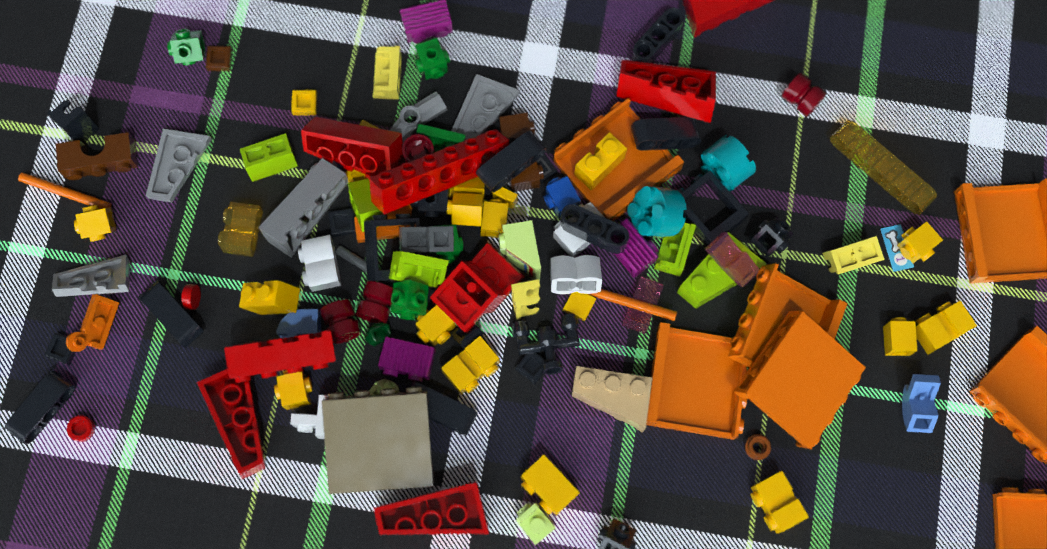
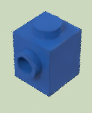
(560, 194)

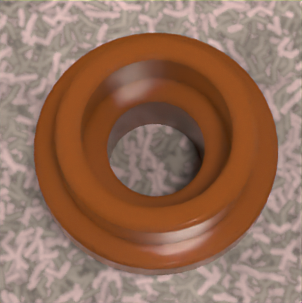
(763, 441)

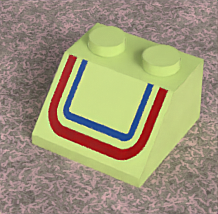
(520, 248)

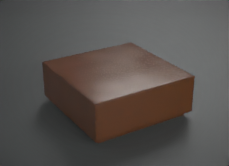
(219, 58)

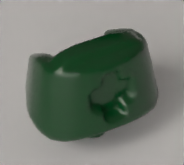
(377, 333)

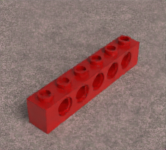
(434, 172)

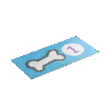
(892, 237)

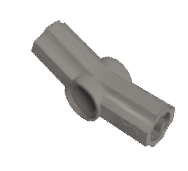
(424, 111)

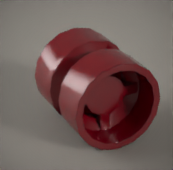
(803, 95)
(416, 147)
(375, 307)
(340, 321)

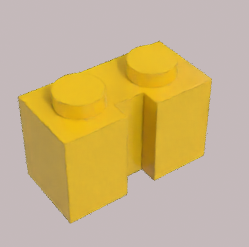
(595, 168)
(467, 203)
(269, 298)
(943, 327)
(471, 366)
(549, 486)
(778, 503)

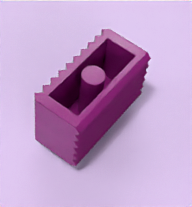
(426, 21)
(638, 253)
(406, 359)

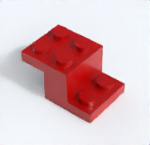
(476, 287)

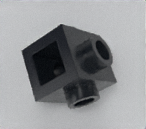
(437, 207)
(772, 236)
(617, 536)

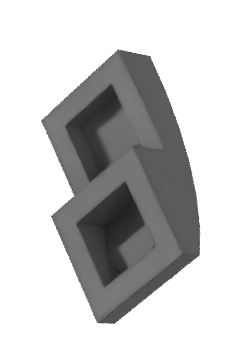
(426, 239)

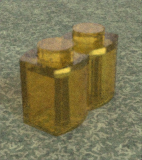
(241, 229)

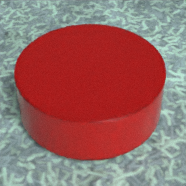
(191, 296)
(80, 428)

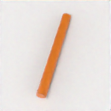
(63, 191)
(636, 304)

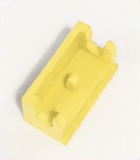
(387, 73)
(854, 255)
(523, 295)

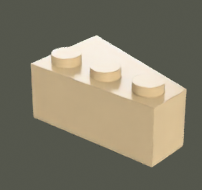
(615, 393)

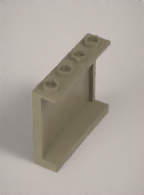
(377, 440)

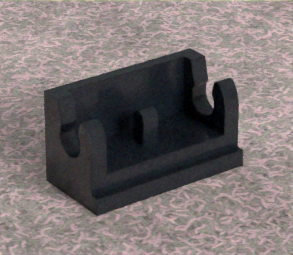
(75, 124)

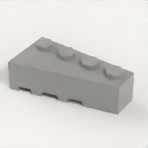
(304, 207)

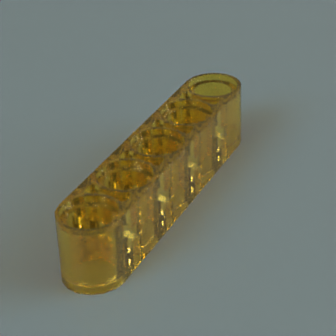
(883, 167)

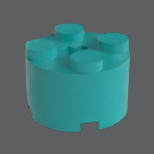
(728, 162)
(657, 211)

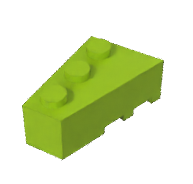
(710, 280)

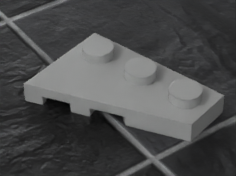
(483, 106)
(174, 162)
(96, 278)

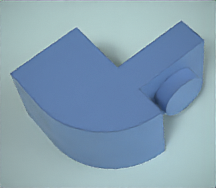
(300, 323)
(918, 403)

